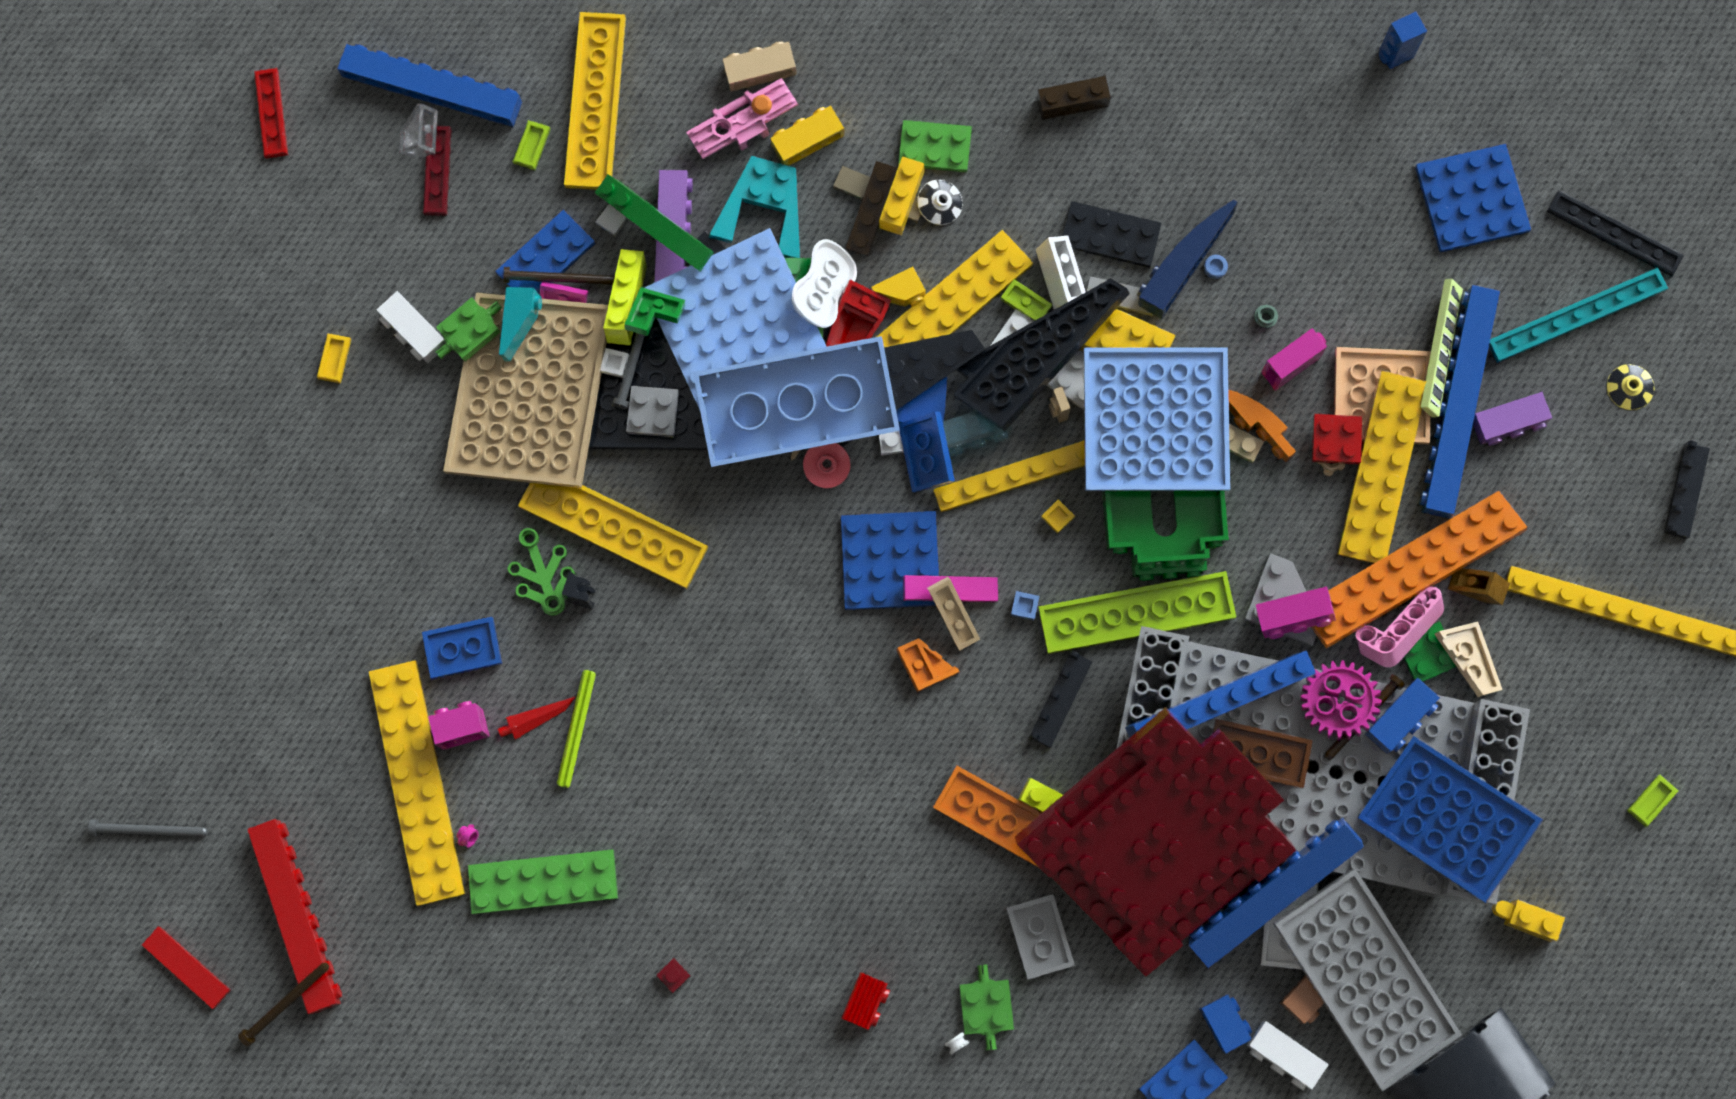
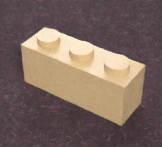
(759, 66)

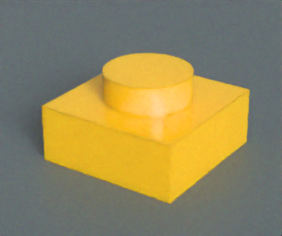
(1058, 516)

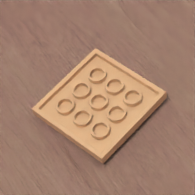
(1358, 375)

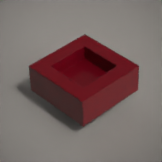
(673, 975)

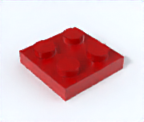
(1337, 439)

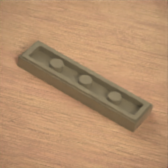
(855, 184)

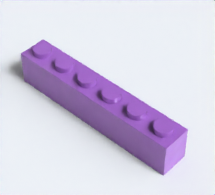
(675, 205)

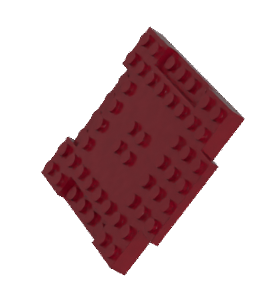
(1159, 837)

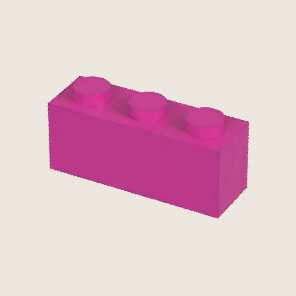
(1295, 613)

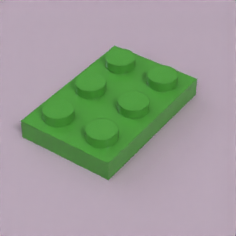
(936, 145)

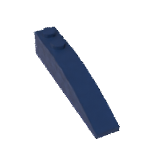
(1182, 262)

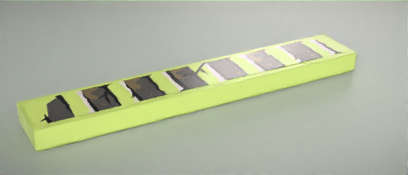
(1441, 348)

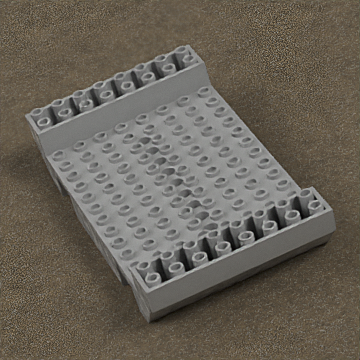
(1478, 736)

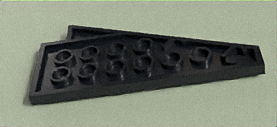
(1021, 365)

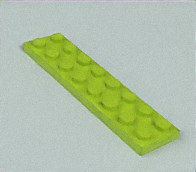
(1122, 613)

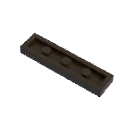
(871, 208)

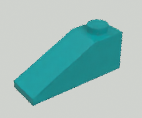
(518, 317)

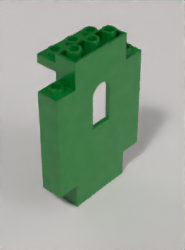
(1199, 521)

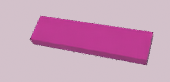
(968, 588)

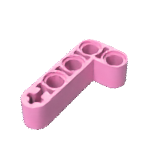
(1395, 642)

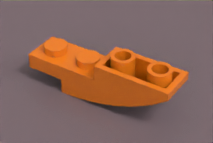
(1269, 427)

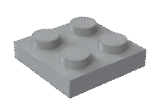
(652, 411)

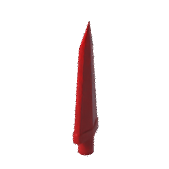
(529, 720)

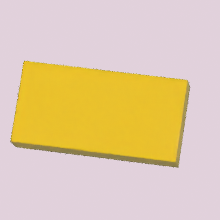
(334, 358)

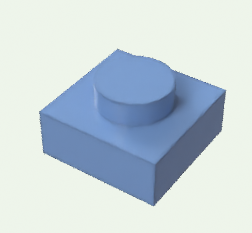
(1025, 605)

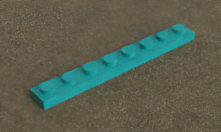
(1577, 315)

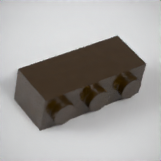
(1073, 97)

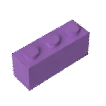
(1512, 419)

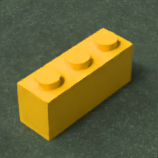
(807, 136)
(901, 195)

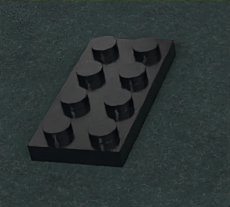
(1112, 234)

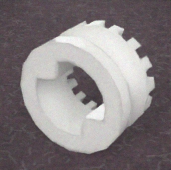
(956, 1043)

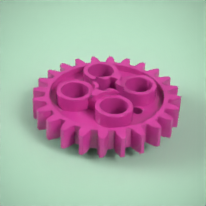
(1333, 720)

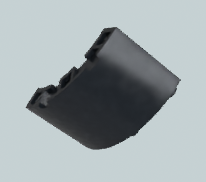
(1482, 1065)

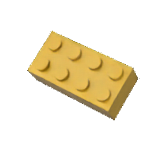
(1127, 331)

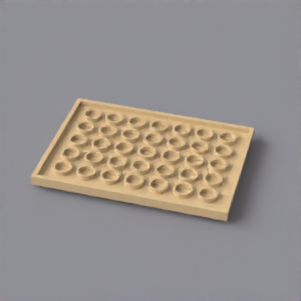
(538, 410)

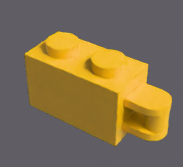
(1530, 919)

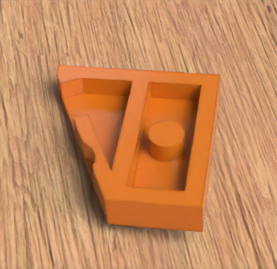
(924, 665)

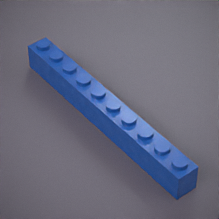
(1460, 402)

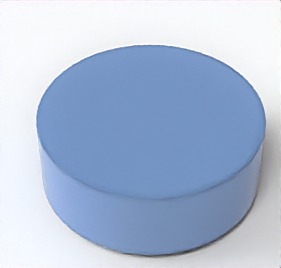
(1215, 266)

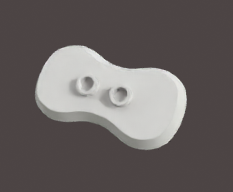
(818, 292)

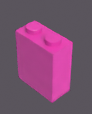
(1294, 358)

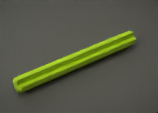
(576, 728)

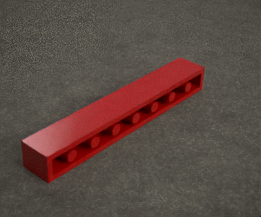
(293, 913)

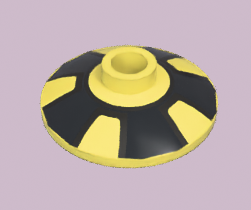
(1623, 394)

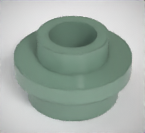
(1271, 311)

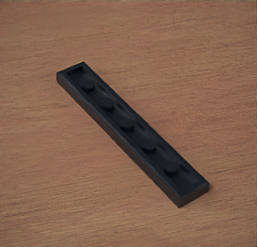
(1615, 233)

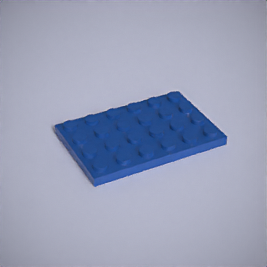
(1450, 819)

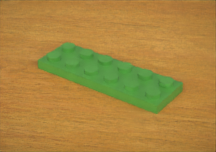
(542, 881)

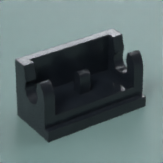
(576, 592)

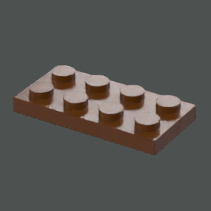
(1275, 755)

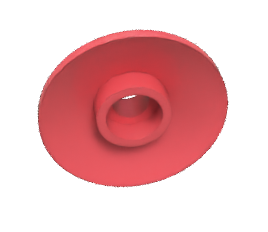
(823, 476)

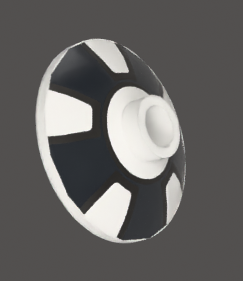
(933, 209)

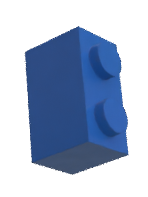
(1226, 1023)

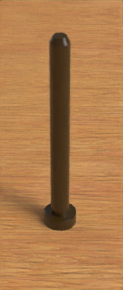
(1394, 683)

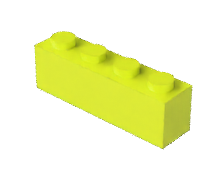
(626, 285)

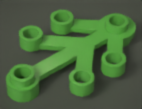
(543, 576)

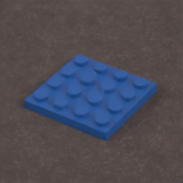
(1472, 198)
(882, 551)

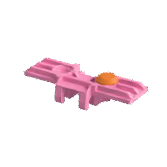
(746, 124)

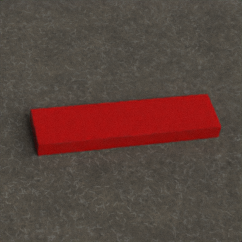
(271, 113)
(186, 967)

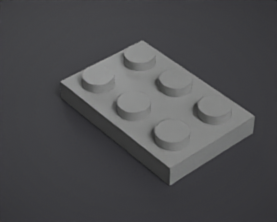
(1040, 937)

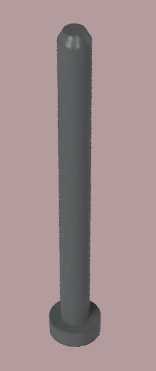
(620, 401)
(96, 827)

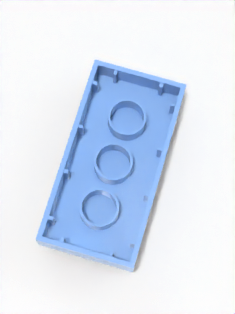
(796, 401)

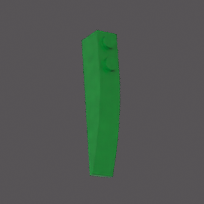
(654, 222)

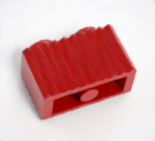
(865, 1001)

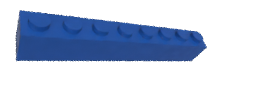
(430, 85)
(1238, 692)
(1275, 892)

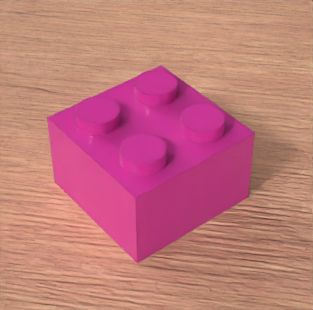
(458, 725)

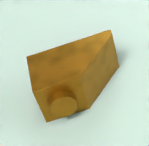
(1480, 585)

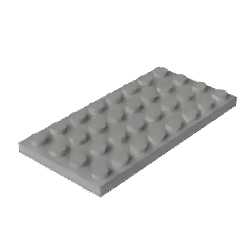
(1367, 979)

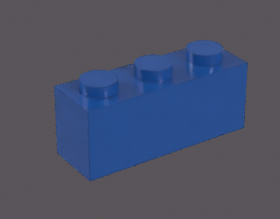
(1402, 40)
(1403, 716)

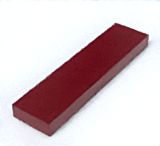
(437, 175)

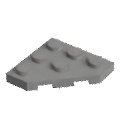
(1279, 581)

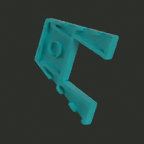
(770, 187)

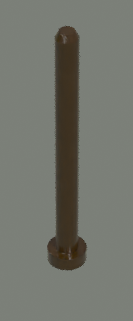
(556, 277)
(247, 1037)

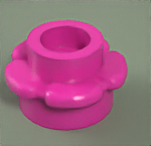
(467, 835)

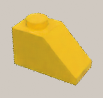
(902, 288)

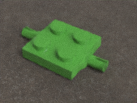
(468, 329)
(986, 1007)

